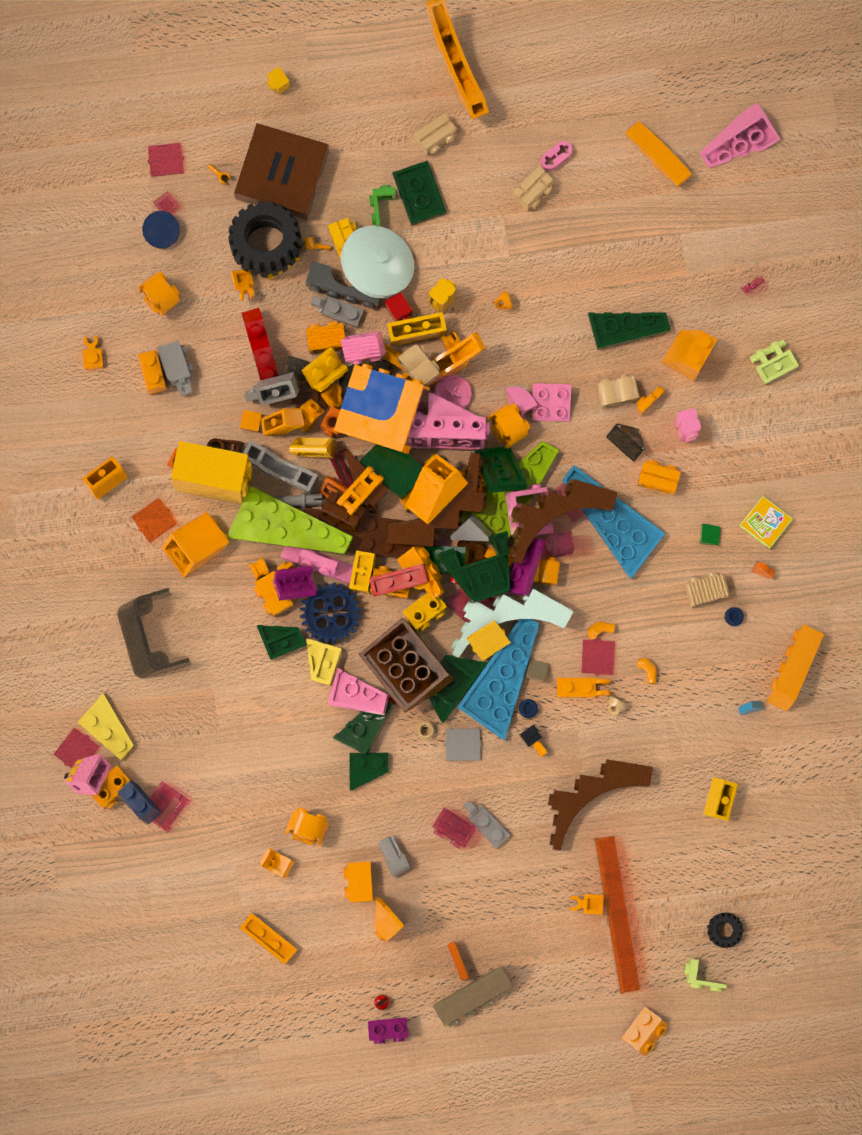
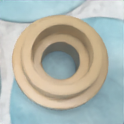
(430, 726)

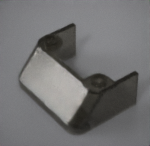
(142, 661)

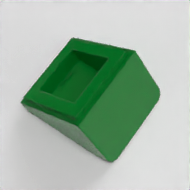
(709, 534)

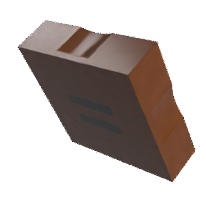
(281, 170)

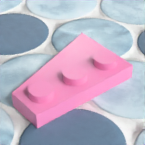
(356, 695)

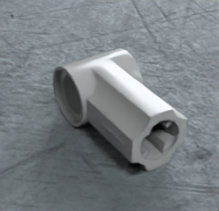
(395, 859)

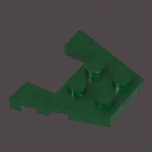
(484, 577)

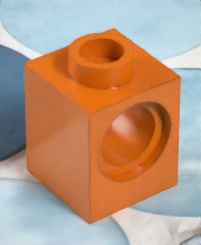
(327, 430)

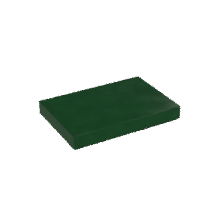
(419, 193)
(396, 468)
(501, 470)

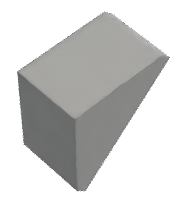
(472, 530)

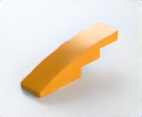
(658, 153)

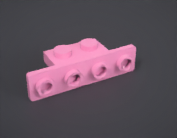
(320, 563)

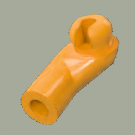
(598, 627)
(649, 667)

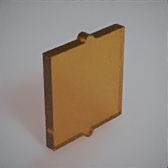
(154, 520)

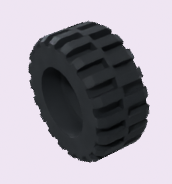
(265, 216)

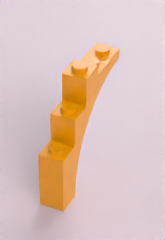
(454, 59)
(457, 357)

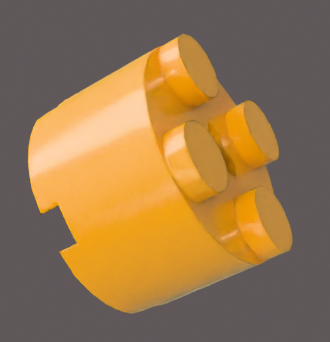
(159, 294)
(508, 425)
(307, 827)

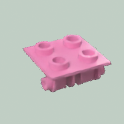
(552, 402)

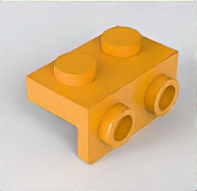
(645, 1031)

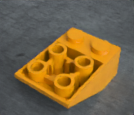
(434, 488)

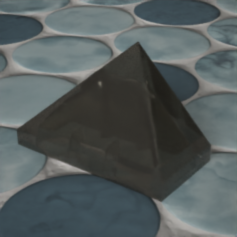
(627, 439)

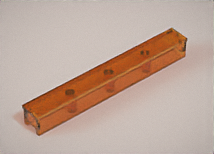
(616, 914)

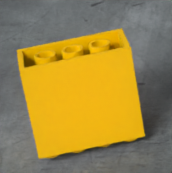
(211, 472)

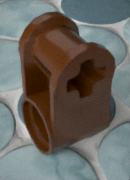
(227, 444)

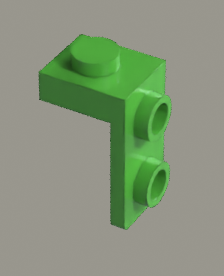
(385, 192)

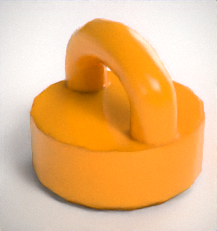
(506, 300)

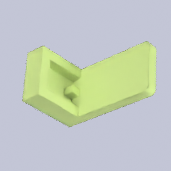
(691, 970)

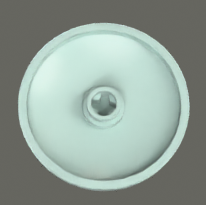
(377, 261)

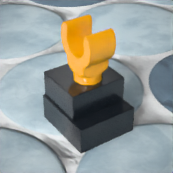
(531, 737)

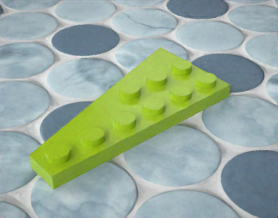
(534, 468)
(276, 522)

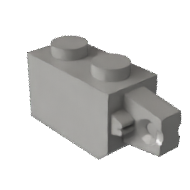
(175, 366)
(274, 389)

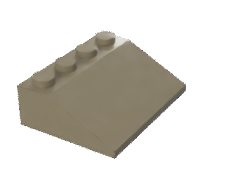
(472, 996)

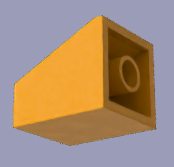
(689, 352)
(195, 544)

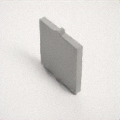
(463, 744)

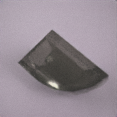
(296, 365)

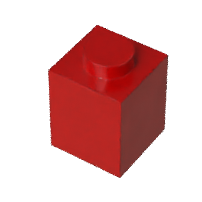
(398, 307)

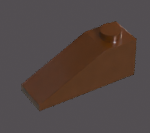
(356, 470)

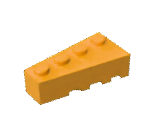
(795, 667)

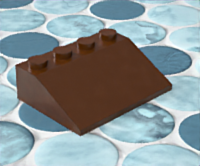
(406, 665)

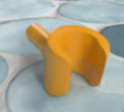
(219, 174)
(310, 244)

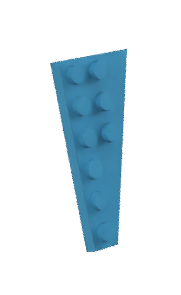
(497, 688)

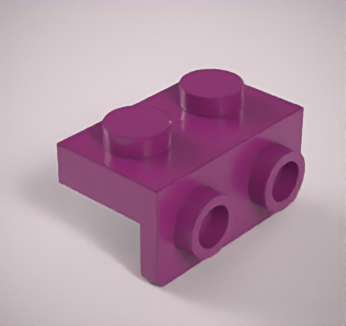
(294, 583)
(388, 1029)

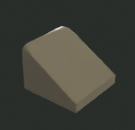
(537, 670)

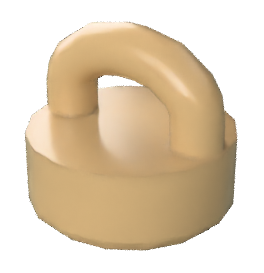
(614, 701)

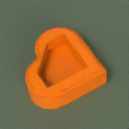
(763, 570)

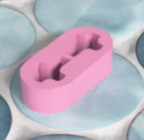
(553, 152)

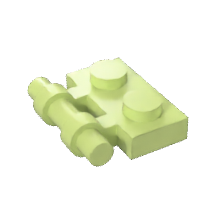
(776, 366)

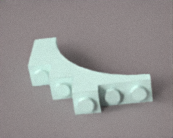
(506, 608)

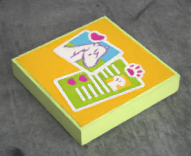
(766, 522)

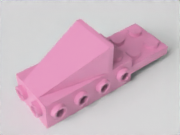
(447, 427)

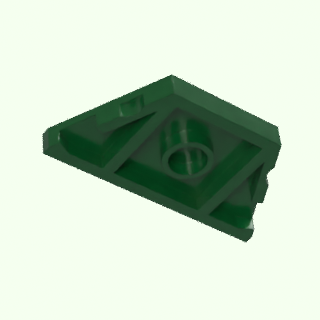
(464, 674)

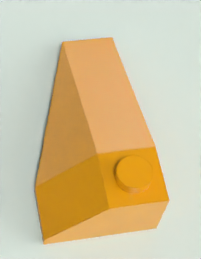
(385, 921)

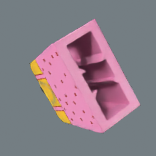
(88, 774)

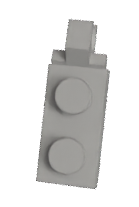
(338, 310)
(486, 824)

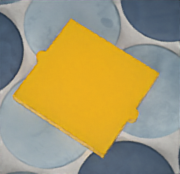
(488, 640)

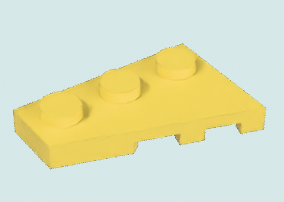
(106, 727)

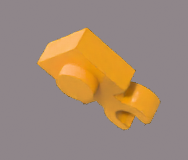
(244, 282)
(92, 356)
(645, 403)
(591, 904)

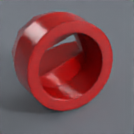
(379, 998)

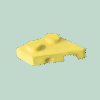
(322, 661)

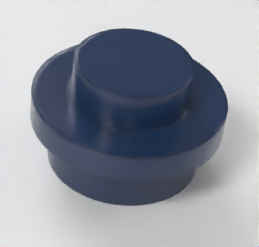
(734, 616)
(528, 708)

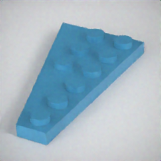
(622, 530)

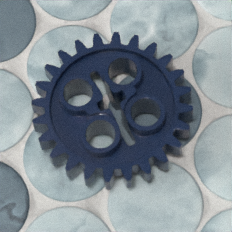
(332, 630)

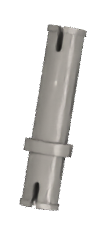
(302, 500)

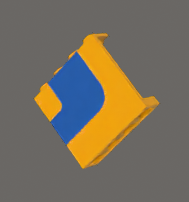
(379, 407)

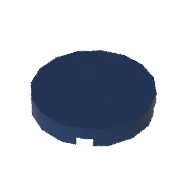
(161, 229)

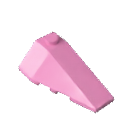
(743, 135)

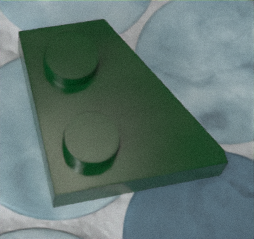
(280, 640)
(366, 768)

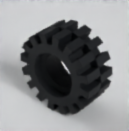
(713, 930)

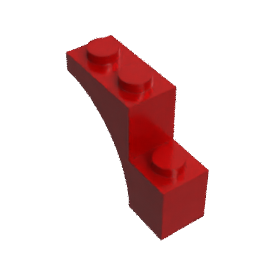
(259, 344)

